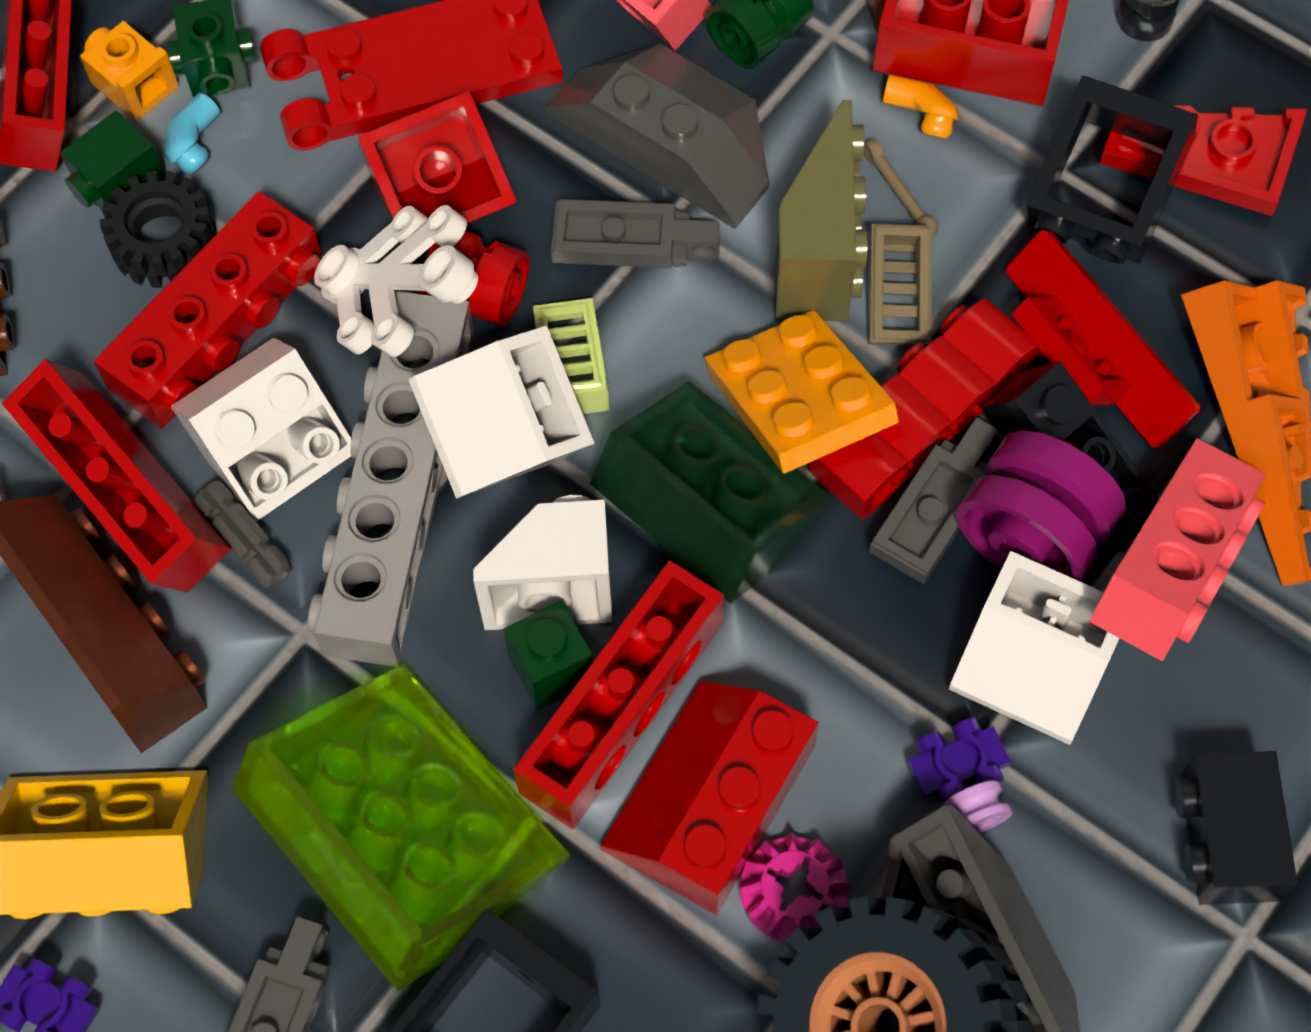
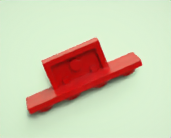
(1096, 341)

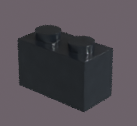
(1236, 828)

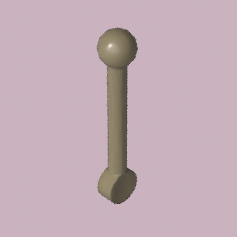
(874, 154)

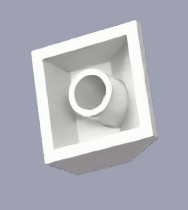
(549, 558)

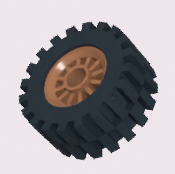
(899, 936)

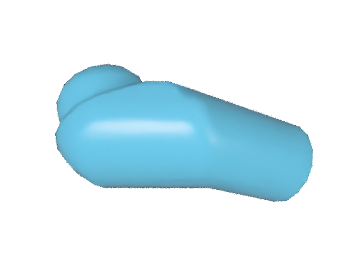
(184, 130)

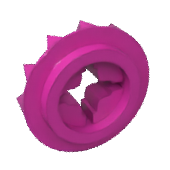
(763, 895)

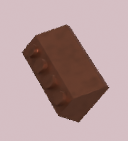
(97, 619)

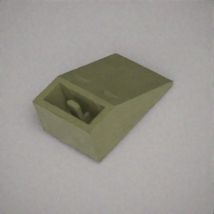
(820, 227)

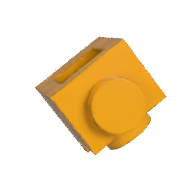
(122, 60)

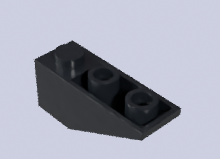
(1052, 403)

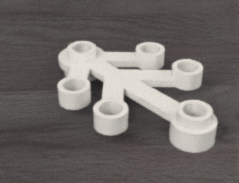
(347, 272)

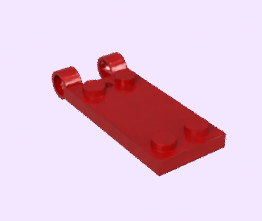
(410, 64)

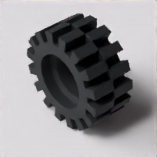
(144, 204)

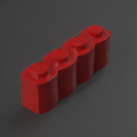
(935, 400)

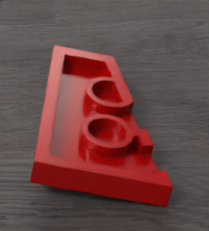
(1232, 158)

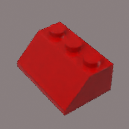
(973, 44)
(712, 791)

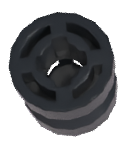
(1146, 18)

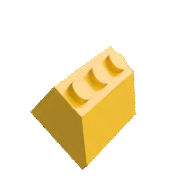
(102, 842)

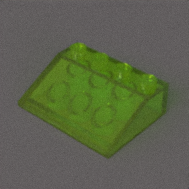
(396, 821)

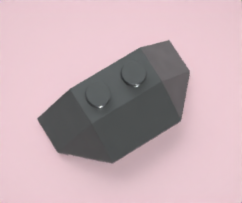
(672, 127)
(954, 867)

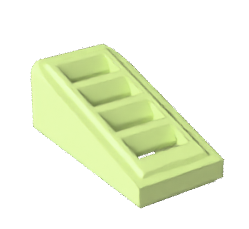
(591, 393)

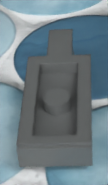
(630, 234)
(925, 515)
(286, 984)

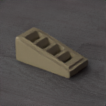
(899, 239)

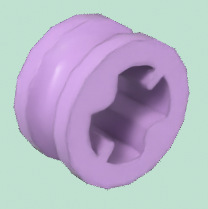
(981, 805)

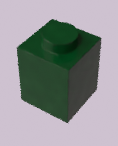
(107, 158)
(547, 654)

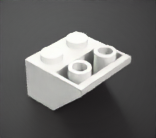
(501, 411)
(265, 427)
(1036, 649)

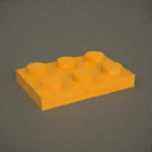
(800, 391)

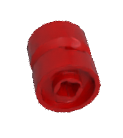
(501, 277)

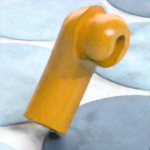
(925, 98)

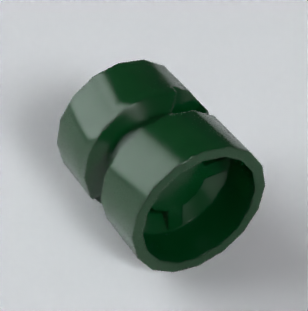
(753, 28)

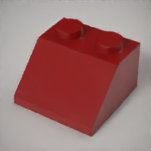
(438, 161)

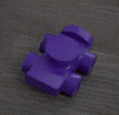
(954, 765)
(32, 998)

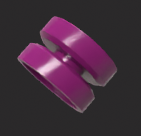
(1041, 504)

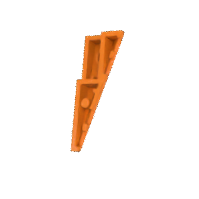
(1257, 379)

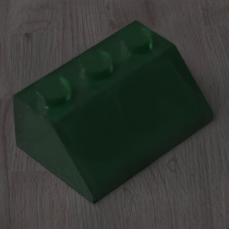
(706, 490)

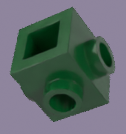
(211, 47)

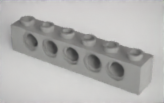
(377, 625)

